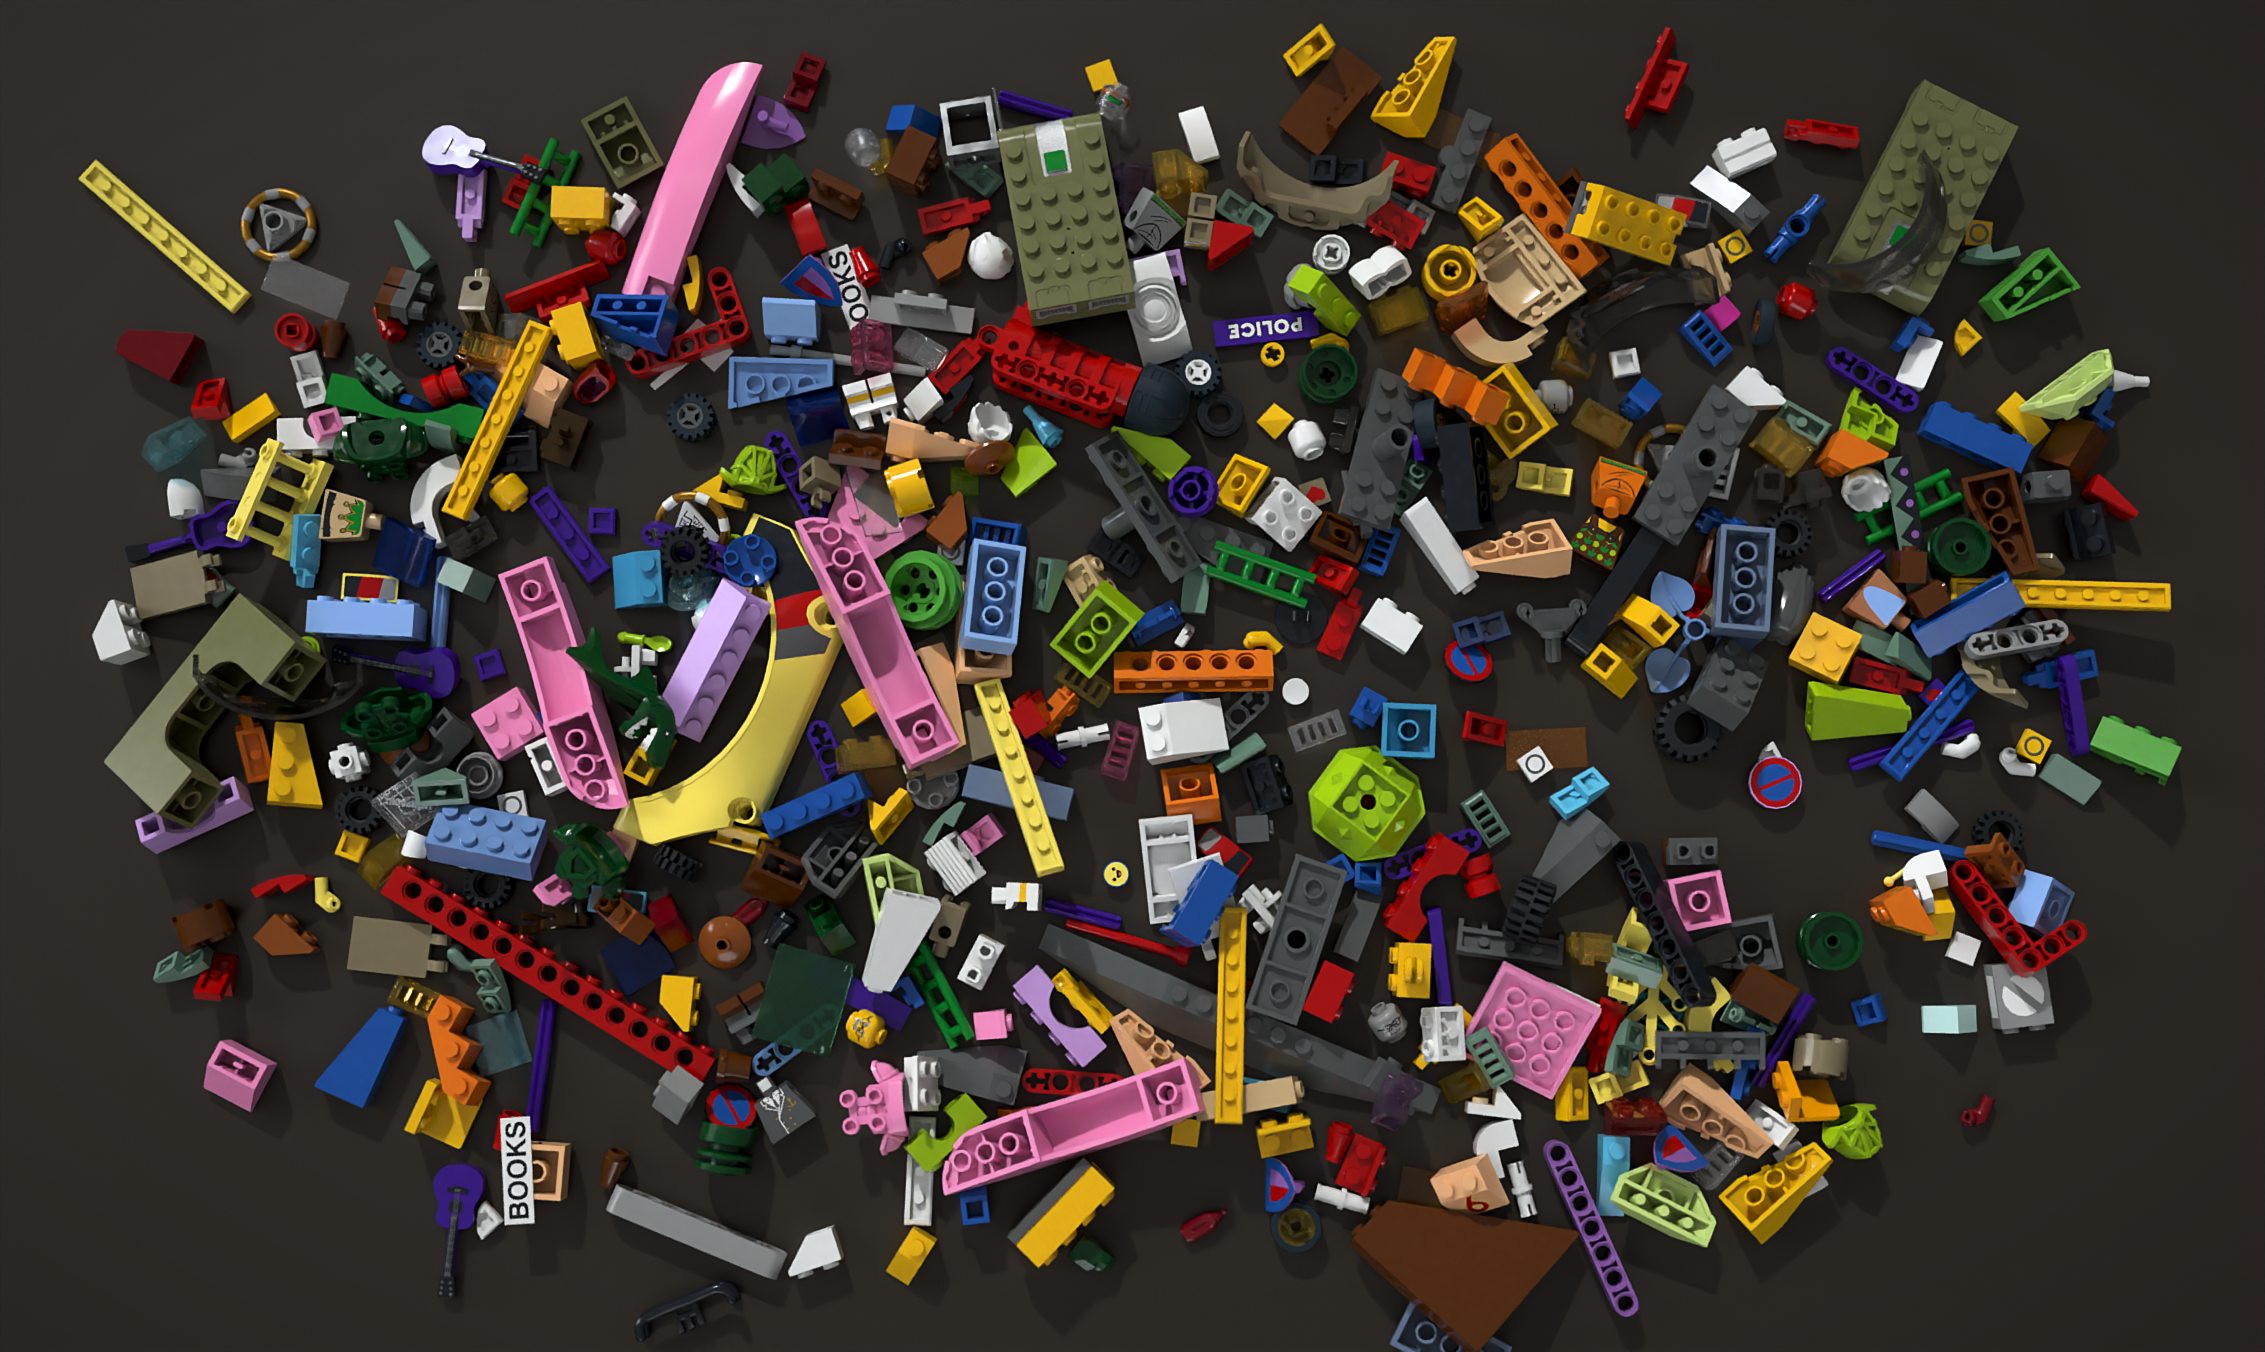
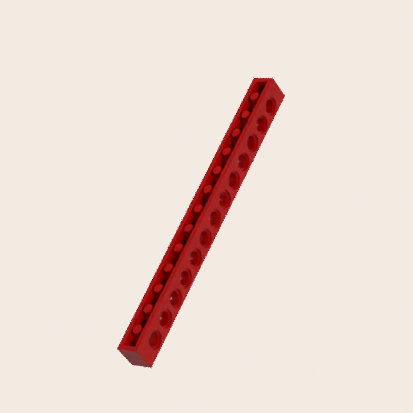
(399, 890)

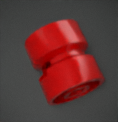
(297, 333)
(445, 387)
(1479, 876)

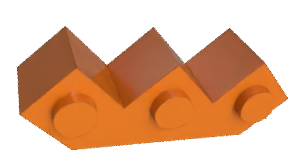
(1455, 387)
(456, 1051)

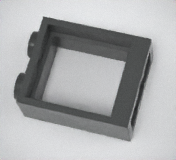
(963, 155)

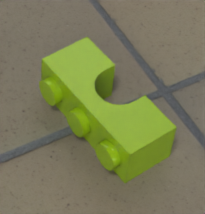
(1331, 305)
(930, 1151)

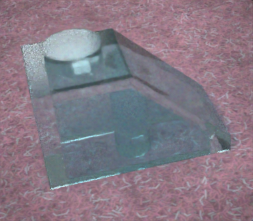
(172, 443)

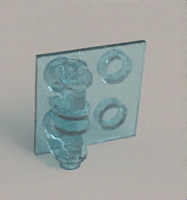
(502, 1043)

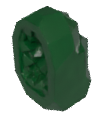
(1091, 1254)

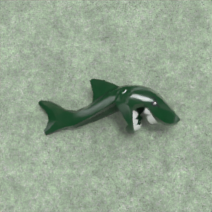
(637, 695)

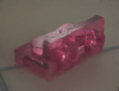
(872, 347)

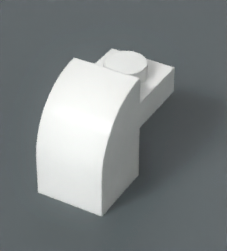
(1925, 874)
(1494, 1137)

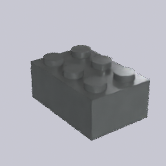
(1728, 683)

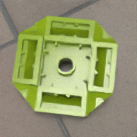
(1350, 827)

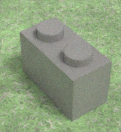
(676, 1094)

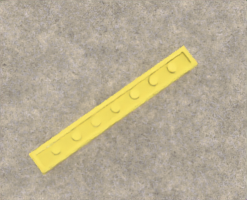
(165, 236)
(1019, 778)

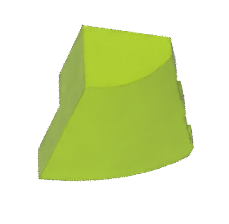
(1868, 422)
(1028, 465)

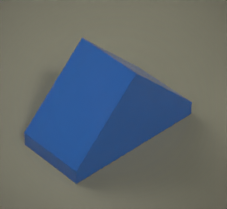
(914, 116)

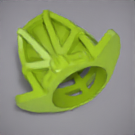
(753, 468)
(1856, 1138)

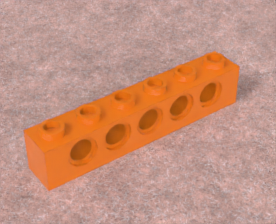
(1545, 192)
(1204, 679)

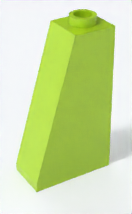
(1853, 712)

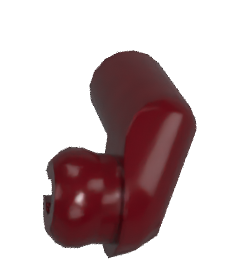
(1978, 1115)

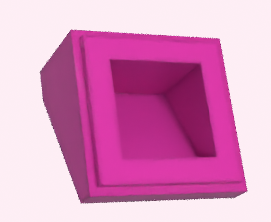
(1722, 313)

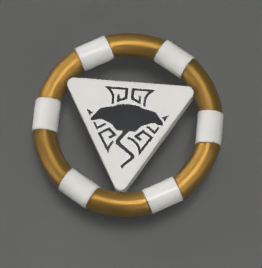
(691, 517)

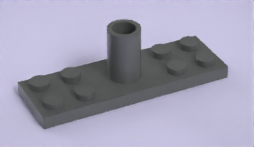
(1380, 451)
(1683, 480)
(1140, 508)
(1288, 971)

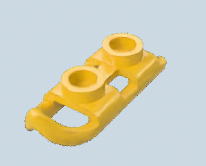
(749, 837)

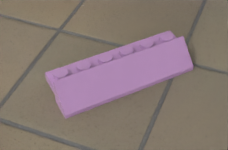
(713, 657)

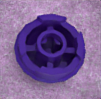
(1193, 491)

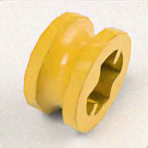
(1274, 346)

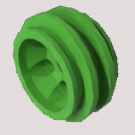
(944, 595)

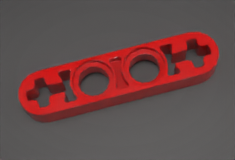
(1073, 1080)

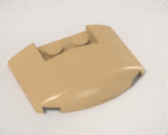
(1525, 273)

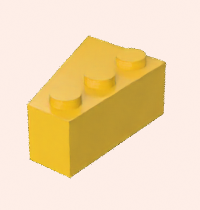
(292, 770)

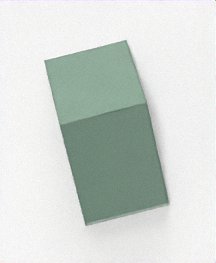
(466, 580)
(441, 788)

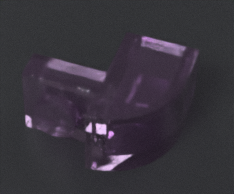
(1394, 1099)

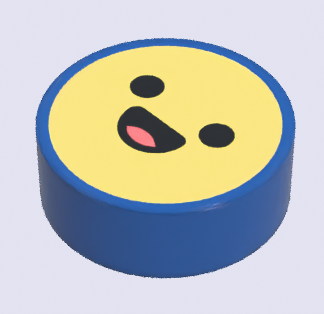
(1116, 874)

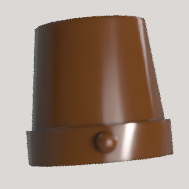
(733, 1067)

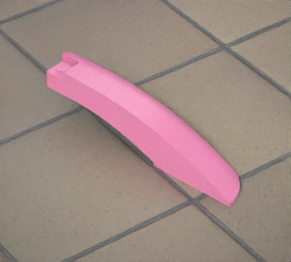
(692, 181)
(876, 641)
(567, 696)
(1074, 1126)

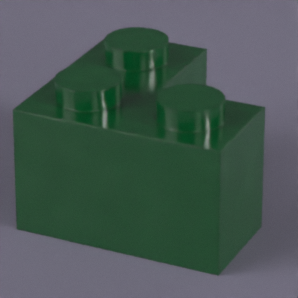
(775, 184)

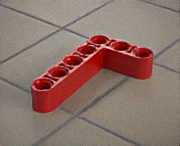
(700, 336)
(2008, 925)

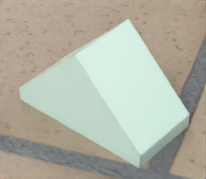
(1949, 1019)

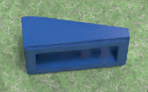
(1707, 325)
(1019, 531)
(1371, 568)

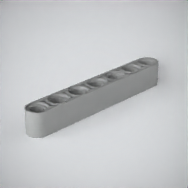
(696, 1231)

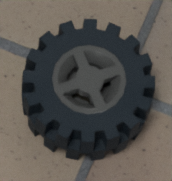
(433, 340)
(686, 409)

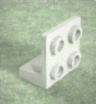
(1283, 513)
(921, 1083)

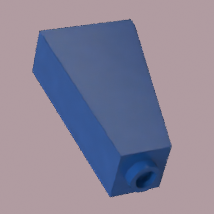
(364, 1061)

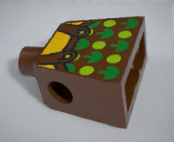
(1598, 542)

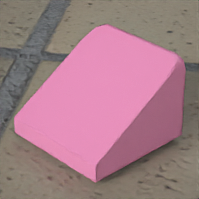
(325, 424)

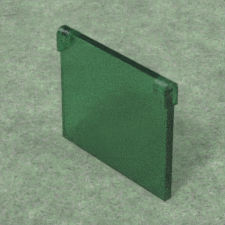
(803, 1000)

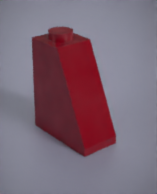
(160, 351)

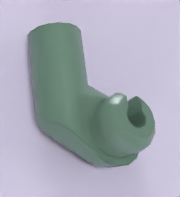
(458, 959)

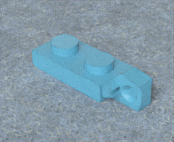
(305, 548)

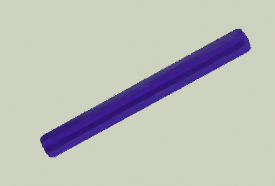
(1876, 756)
(541, 1063)

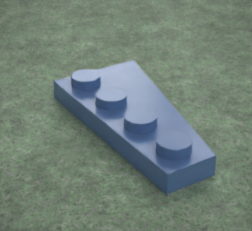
(768, 379)

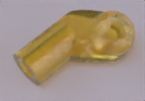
(886, 155)

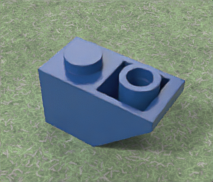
(1639, 400)
(975, 1205)

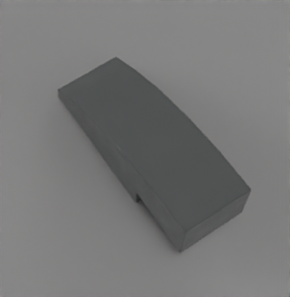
(1357, 923)

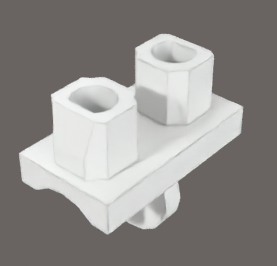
(640, 658)
(1264, 903)

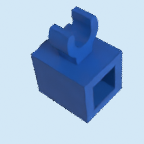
(1367, 708)

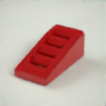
(2100, 490)

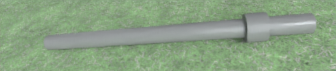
(798, 352)

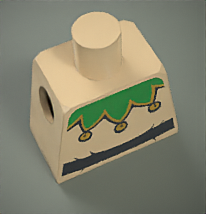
(347, 518)

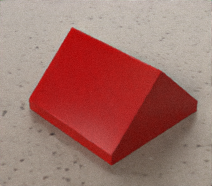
(1227, 241)

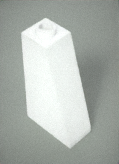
(1439, 546)
(897, 934)

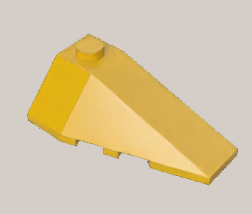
(1416, 99)
(1772, 1195)

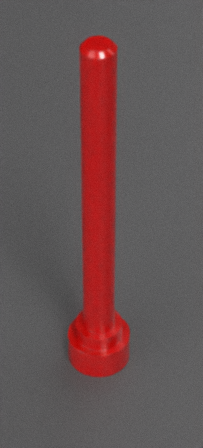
(1178, 954)

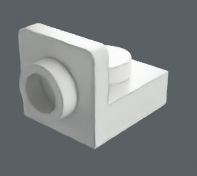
(626, 217)

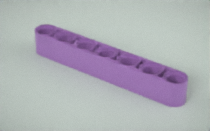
(1599, 1236)

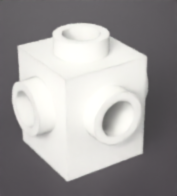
(358, 762)

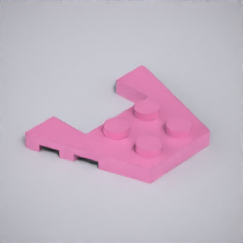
(845, 512)

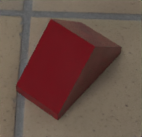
(670, 923)

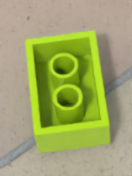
(1097, 628)

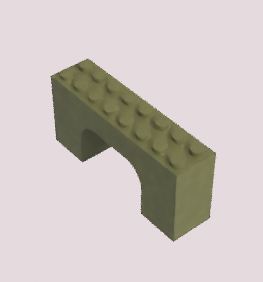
(162, 747)

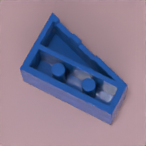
(637, 319)
(1201, 905)

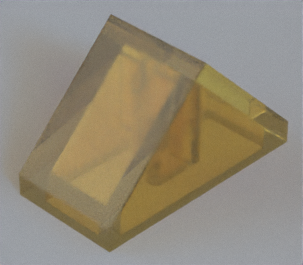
(1567, 361)
(1626, 646)
(382, 861)
(1464, 1083)

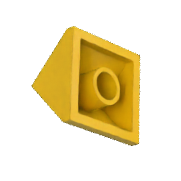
(1240, 484)

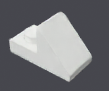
(1500, 1106)
(1772, 1124)

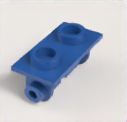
(1713, 518)
(1157, 622)

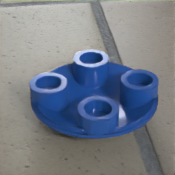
(750, 561)

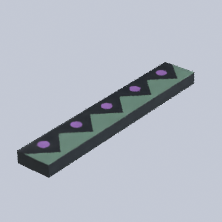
(1904, 509)

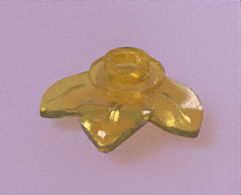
(1501, 474)

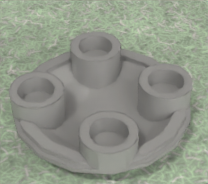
(934, 792)

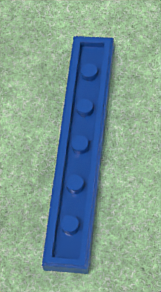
(1929, 726)

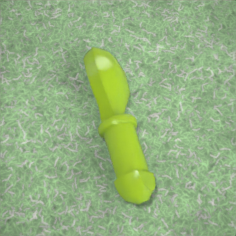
(657, 643)

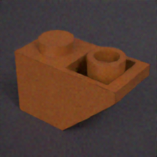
(948, 257)
(950, 526)
(625, 918)
(283, 937)

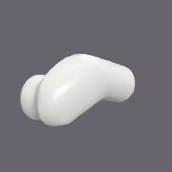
(1964, 749)
(2013, 765)

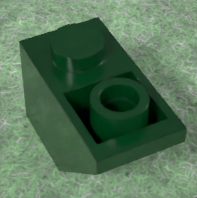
(829, 924)

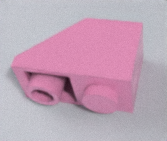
(992, 1024)

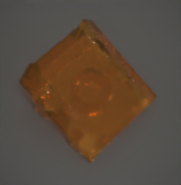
(1463, 307)

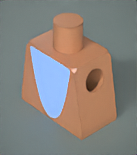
(1878, 603)

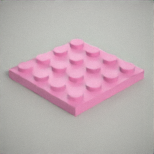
(1535, 1026)

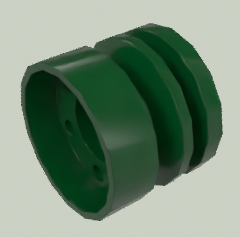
(1332, 361)
(726, 1149)

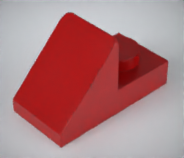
(211, 400)
(1334, 575)
(1484, 729)
(218, 979)

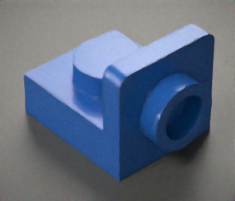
(1907, 337)
(2096, 411)
(912, 993)

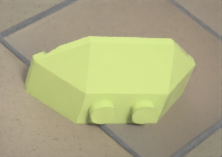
(2073, 388)
(888, 872)
(1665, 1203)

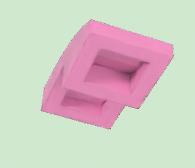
(983, 834)

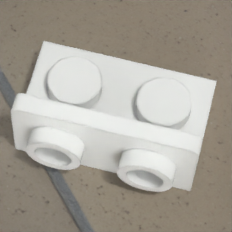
(1443, 1033)

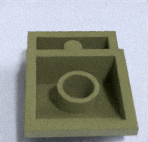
(622, 142)

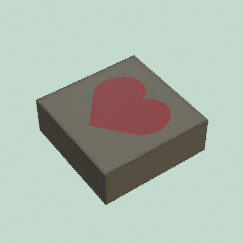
(1316, 492)

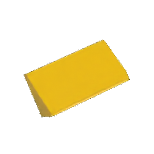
(251, 418)
(1572, 1096)

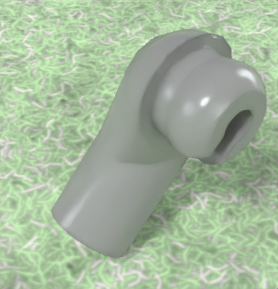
(244, 460)

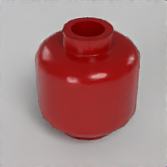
(606, 246)
(1796, 301)

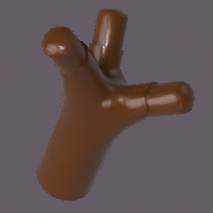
(474, 366)

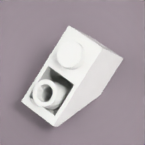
(1754, 391)
(817, 1250)

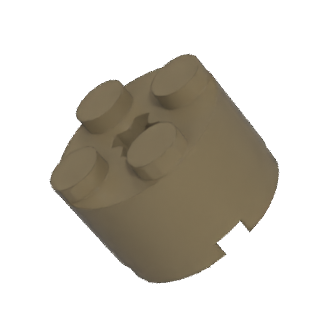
(1820, 1057)

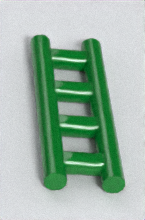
(531, 200)
(1937, 480)
(1276, 568)
(950, 1003)

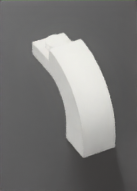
(429, 493)

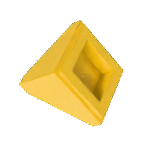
(1275, 421)

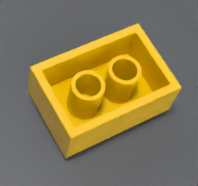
(1524, 415)

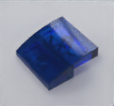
(404, 552)
(637, 964)

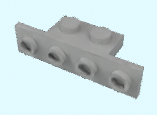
(922, 312)

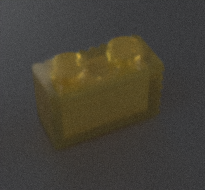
(1397, 310)
(1601, 423)

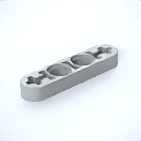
(2017, 643)

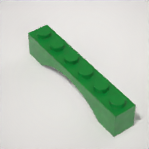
(354, 396)

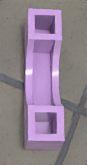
(161, 833)
(1081, 1042)

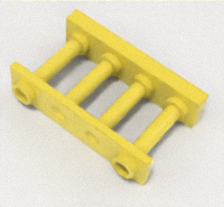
(305, 497)

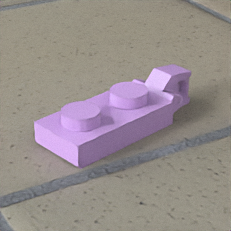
(471, 204)

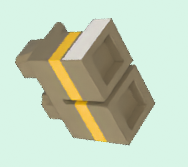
(1200, 221)

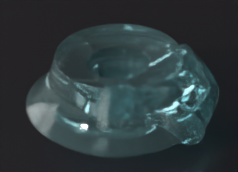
(692, 591)

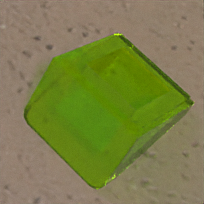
(964, 482)

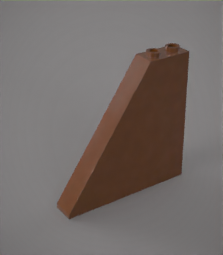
(1459, 1265)

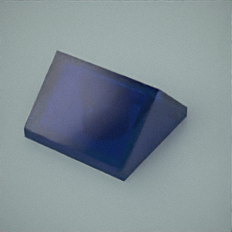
(817, 415)

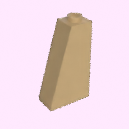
(1260, 1096)

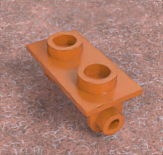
(1063, 707)

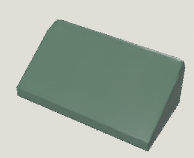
(1909, 657)
(1238, 753)
(2069, 778)
(1635, 966)

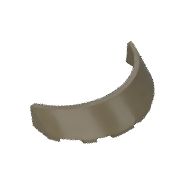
(1309, 204)
(1988, 672)

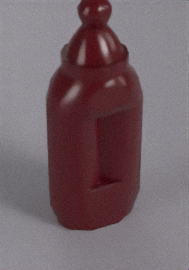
(751, 910)
(1202, 1225)

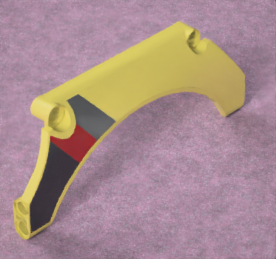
(758, 756)

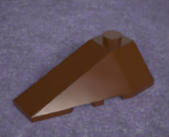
(2000, 510)

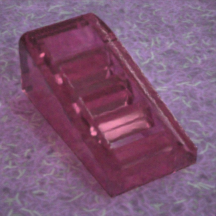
(1113, 771)

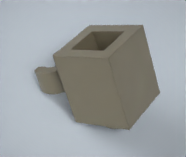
(819, 480)

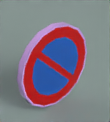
(1775, 782)

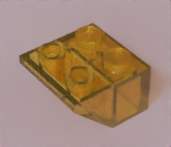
(1177, 174)

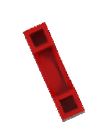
(1440, 858)

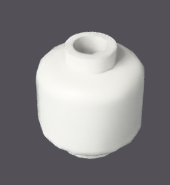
(1307, 440)

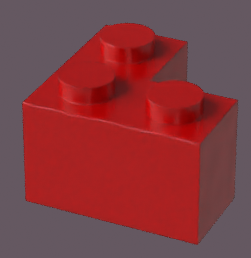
(1328, 990)

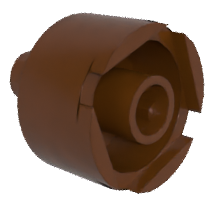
(203, 925)

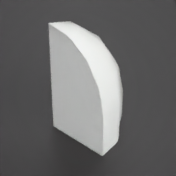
(184, 499)

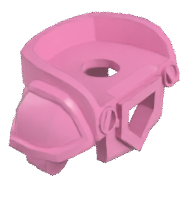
(879, 1108)

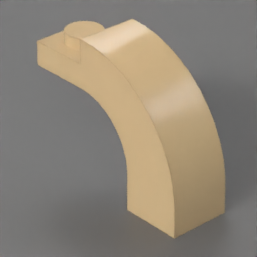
(1489, 352)

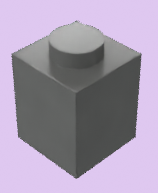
(1253, 829)

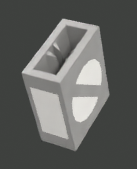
(2018, 1000)

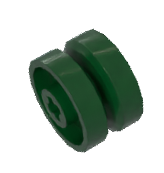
(1971, 541)
(1840, 951)

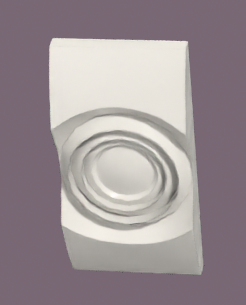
(1158, 317)
(1164, 845)

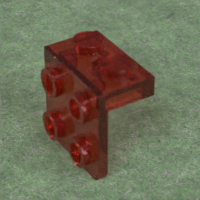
(1633, 1117)

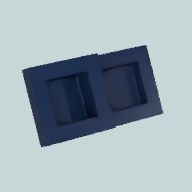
(1481, 630)

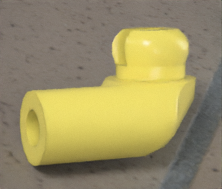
(325, 898)

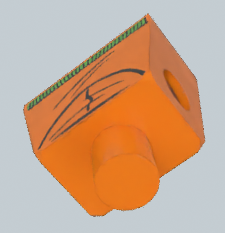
(1615, 486)

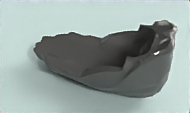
(1790, 604)

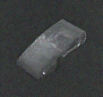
(921, 349)

